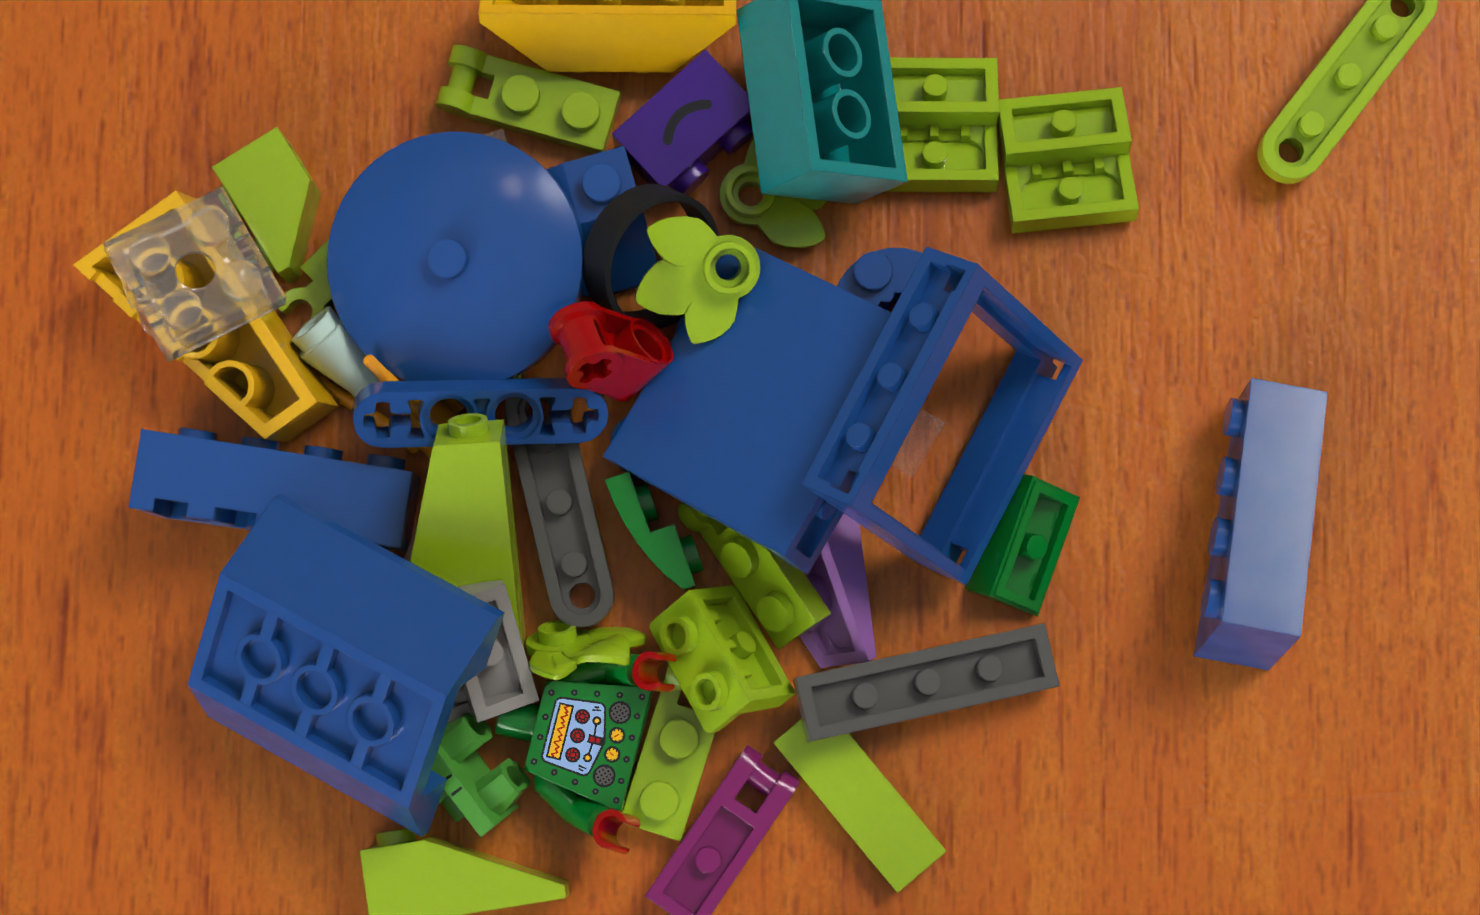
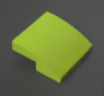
(948, 123)
(1067, 160)

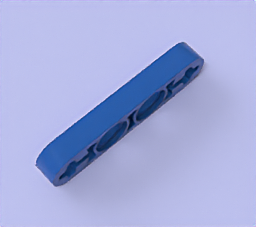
(478, 397)

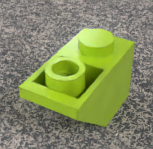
(274, 199)

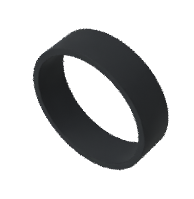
(608, 231)

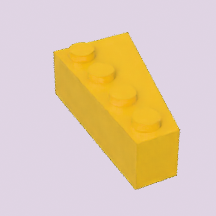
(249, 368)

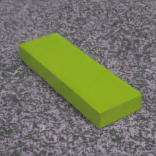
(863, 803)

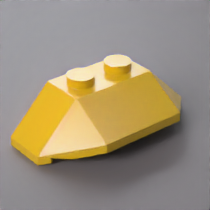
(609, 33)

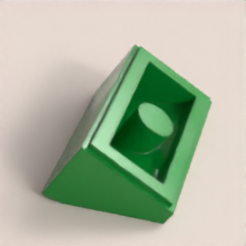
(1025, 546)

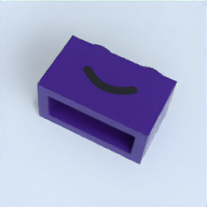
(687, 126)

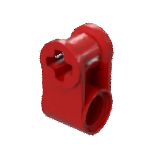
(609, 349)

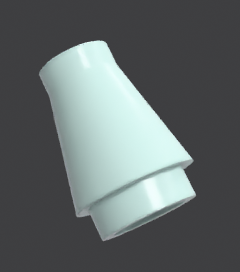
(333, 352)

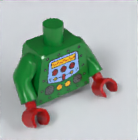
(589, 741)

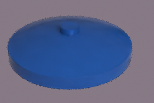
(454, 258)

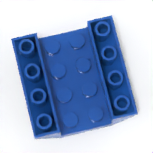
(340, 658)

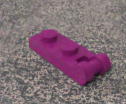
(721, 839)

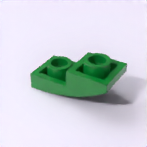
(670, 554)

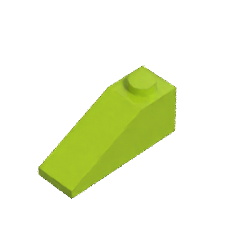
(447, 878)

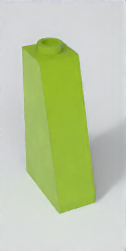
(468, 509)

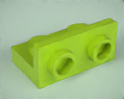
(720, 656)

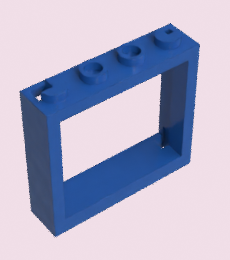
(895, 387)

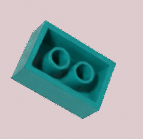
(821, 98)

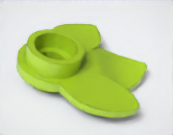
(782, 219)
(687, 276)
(560, 647)

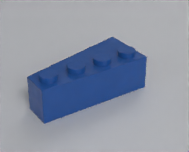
(233, 484)

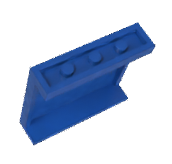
(749, 410)

